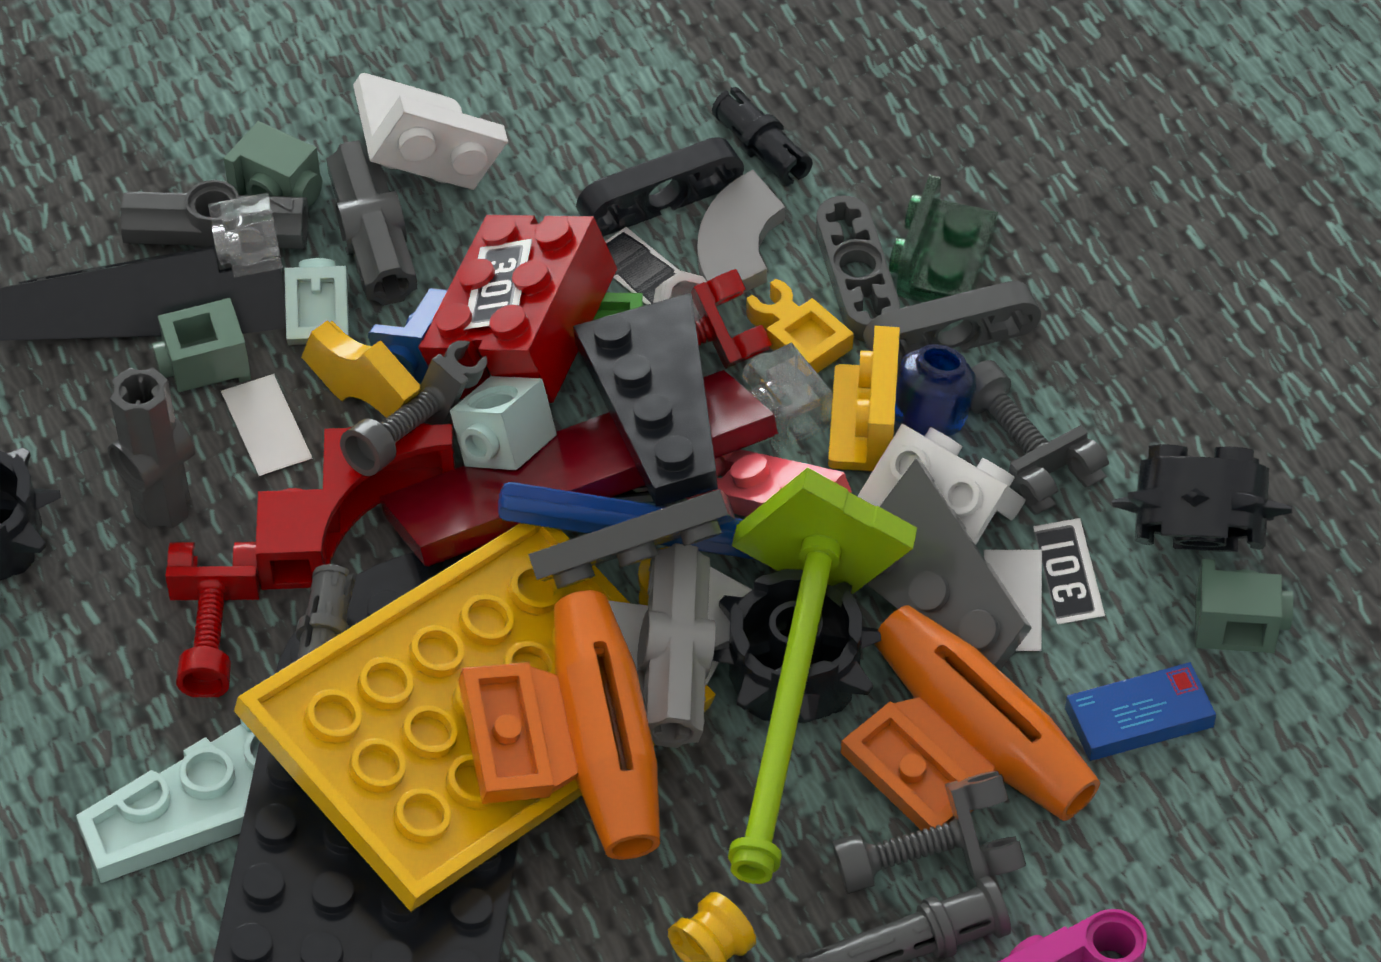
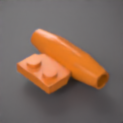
(582, 724)
(960, 725)

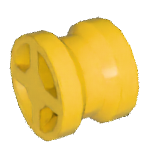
(712, 933)

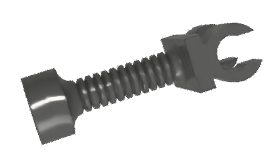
(371, 444)
(1033, 470)
(861, 861)

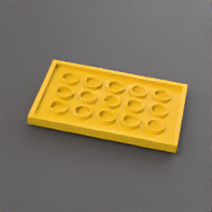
(381, 721)

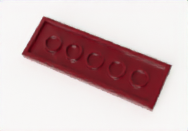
(461, 506)

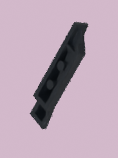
(131, 295)

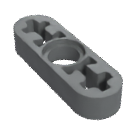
(863, 248)
(986, 313)

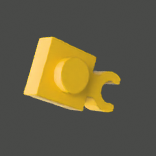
(809, 326)

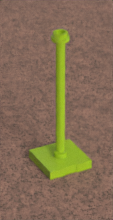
(833, 540)

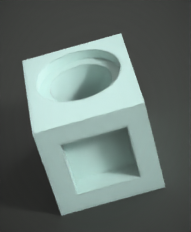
(503, 422)

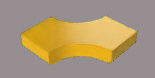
(359, 369)

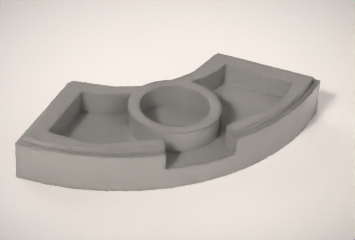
(736, 228)

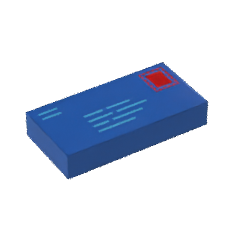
(1140, 711)

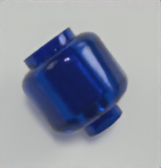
(934, 390)

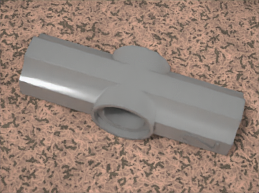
(676, 645)

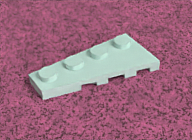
(175, 809)

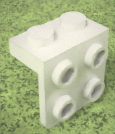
(425, 132)
(968, 489)

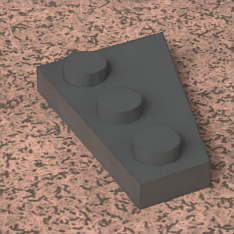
(633, 539)
(947, 573)

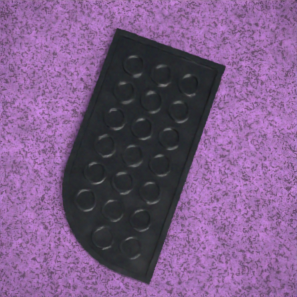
(310, 894)

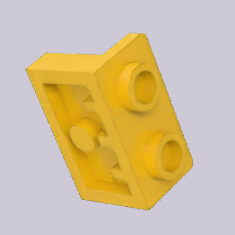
(865, 405)

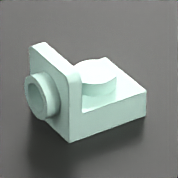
(313, 295)

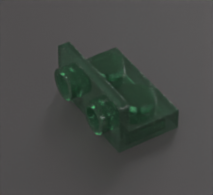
(942, 246)

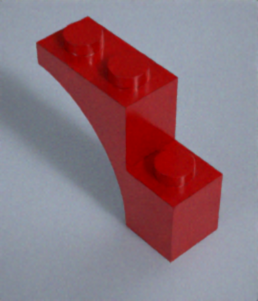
(305, 527)

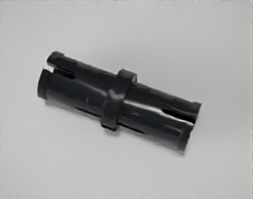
(761, 136)

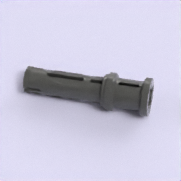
(933, 929)

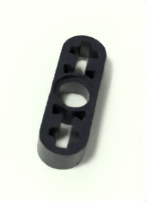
(695, 175)

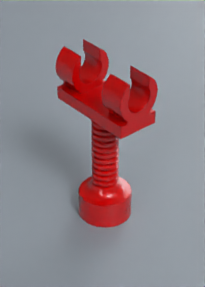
(712, 328)
(209, 586)

